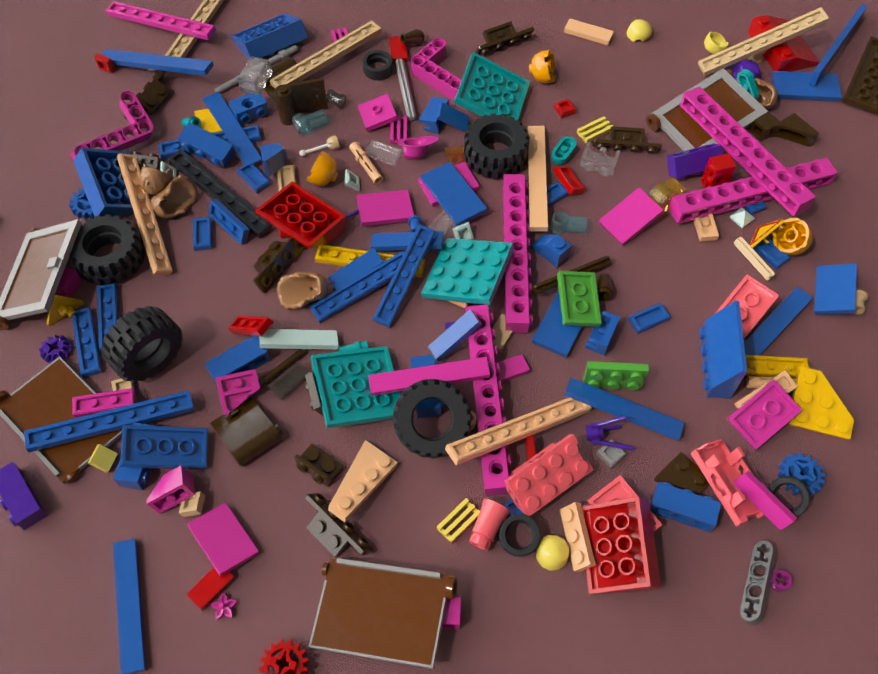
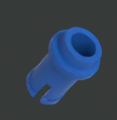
(414, 221)

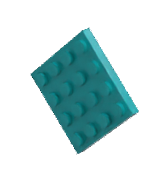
(491, 89)
(468, 271)
(345, 386)

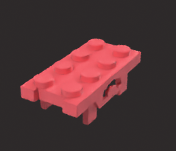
(721, 470)
(547, 475)

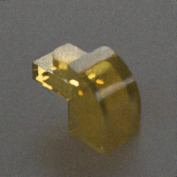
(663, 192)

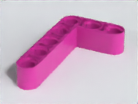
(425, 68)
(133, 129)

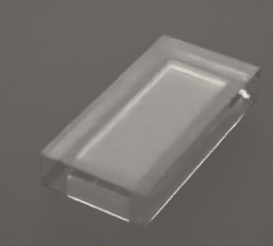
(384, 152)

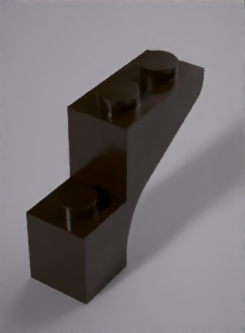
(791, 128)

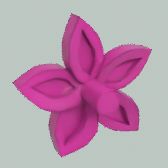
(224, 606)

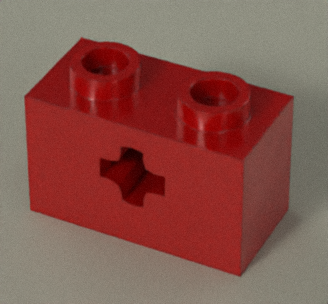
(718, 170)

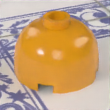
(543, 66)
(323, 170)
(793, 236)

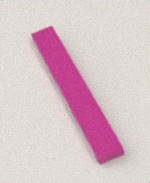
(161, 20)

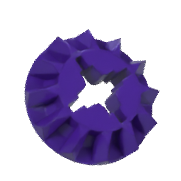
(60, 341)

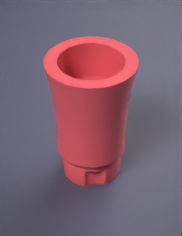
(488, 524)

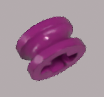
(781, 574)

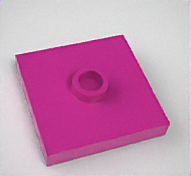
(377, 112)

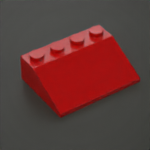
(787, 56)
(303, 216)
(621, 546)

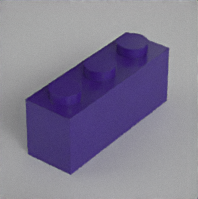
(692, 160)
(19, 497)

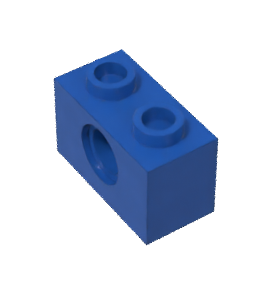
(249, 108)

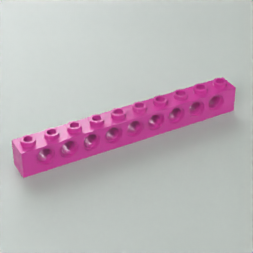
(747, 151)
(744, 192)
(515, 231)
(493, 483)

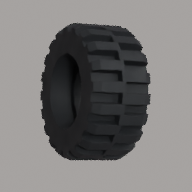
(500, 130)
(112, 267)
(142, 343)
(421, 391)

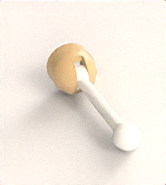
(332, 143)

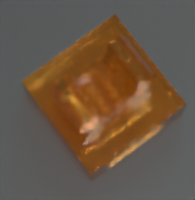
(452, 152)

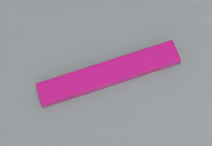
(451, 372)

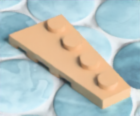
(362, 479)

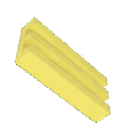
(592, 128)
(470, 507)

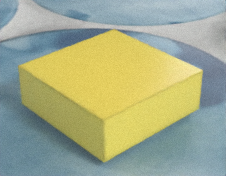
(102, 458)

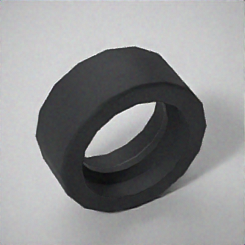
(377, 73)
(800, 509)
(519, 518)

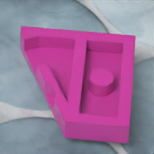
(236, 388)

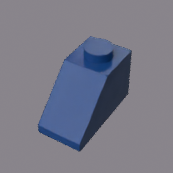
(273, 157)
(552, 248)

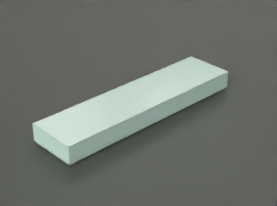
(299, 339)

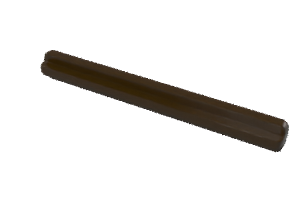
(588, 267)

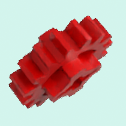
(285, 655)

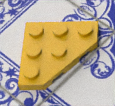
(820, 406)

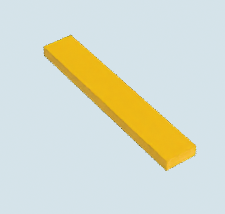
(343, 256)

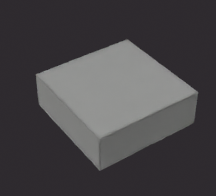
(611, 455)

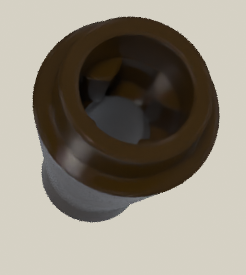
(413, 37)
(604, 287)

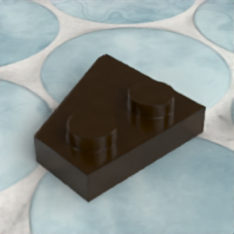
(683, 475)

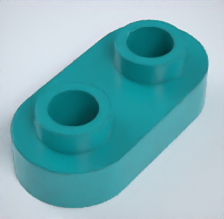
(746, 80)
(563, 150)

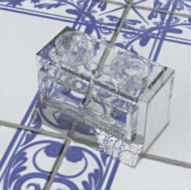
(599, 161)

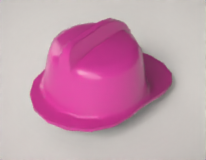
(416, 147)

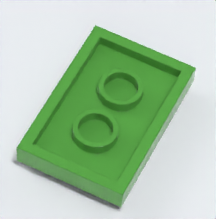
(579, 298)
(615, 375)

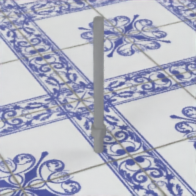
(283, 54)

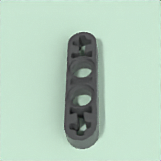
(758, 582)

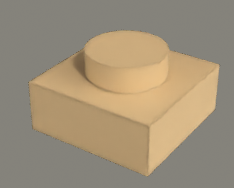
(192, 505)

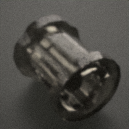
(335, 98)

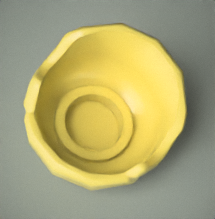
(640, 30)
(715, 43)
(552, 552)

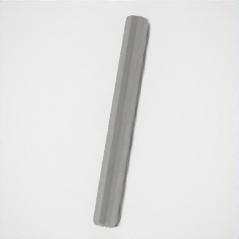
(405, 89)

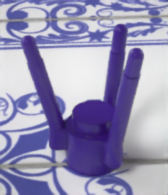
(596, 430)

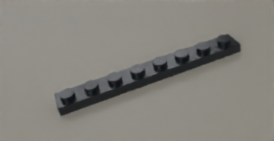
(217, 190)

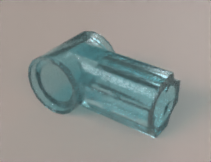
(305, 123)
(562, 222)

